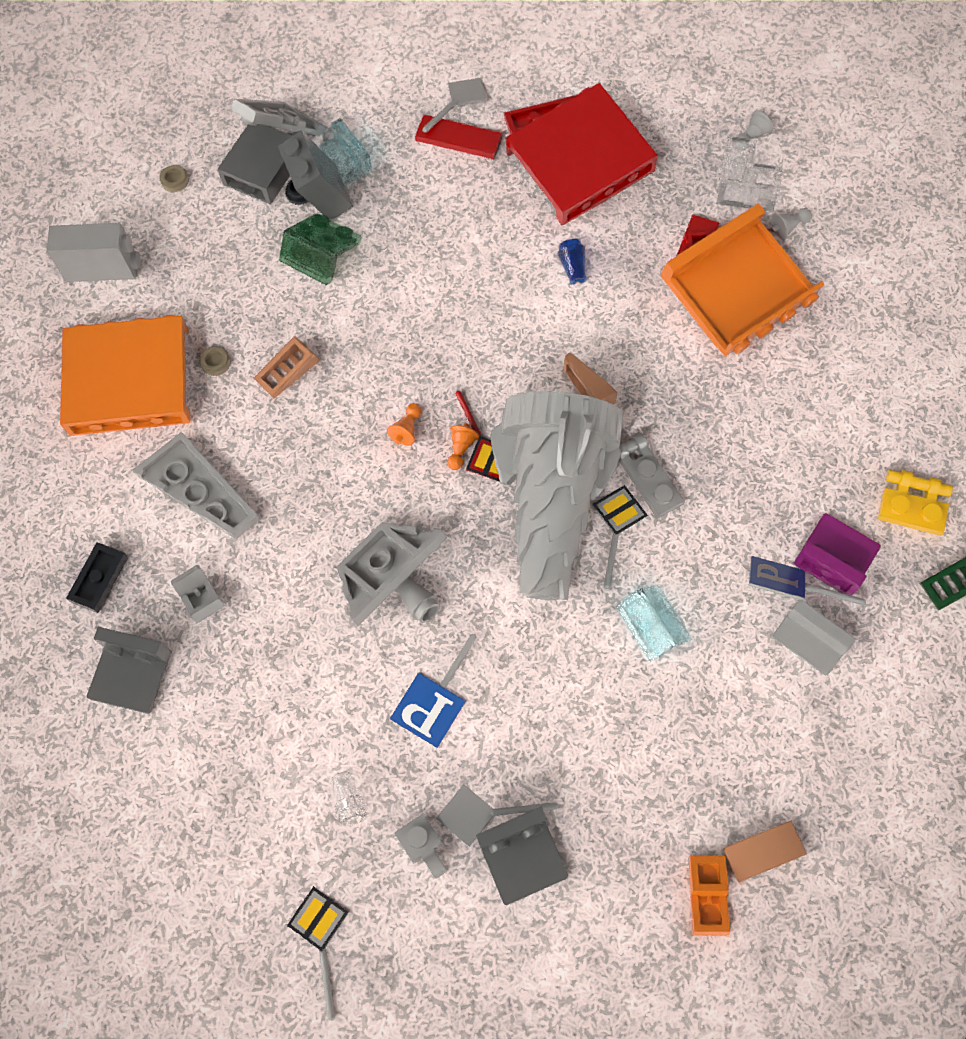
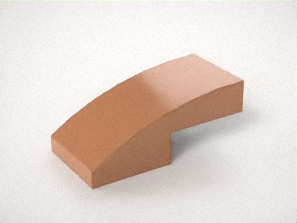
(765, 851)

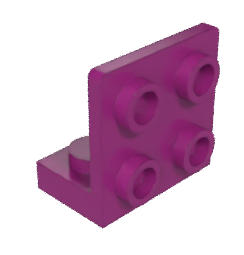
(837, 555)

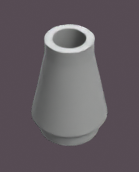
(419, 601)

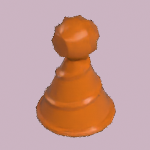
(403, 430)
(462, 439)

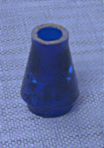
(572, 258)

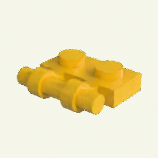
(911, 510)

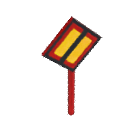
(482, 458)

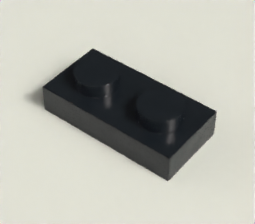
(97, 577)

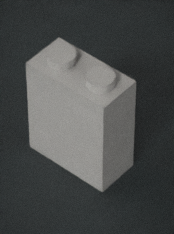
(92, 252)

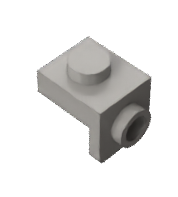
(197, 593)

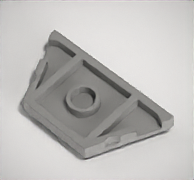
(383, 564)

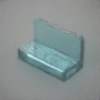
(347, 153)
(653, 622)

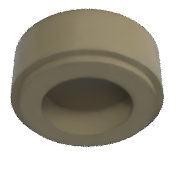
(174, 178)
(215, 361)

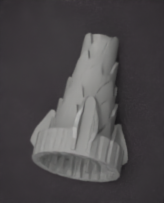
(561, 457)

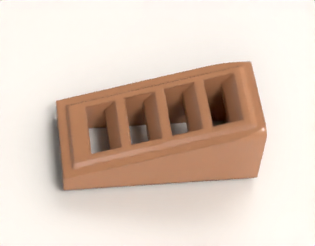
(279, 360)
(587, 381)

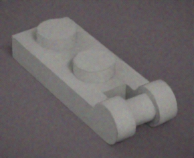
(649, 477)

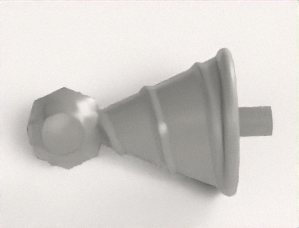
(759, 124)
(785, 223)

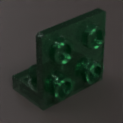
(315, 245)

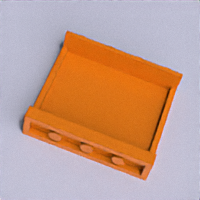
(739, 282)
(123, 375)

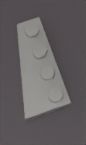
(192, 481)

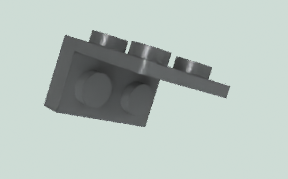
(128, 670)
(522, 856)

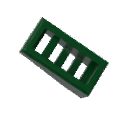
(939, 577)

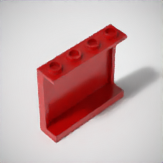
(582, 152)

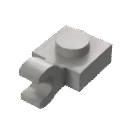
(420, 842)

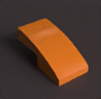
(709, 896)

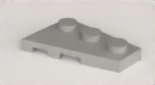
(277, 115)

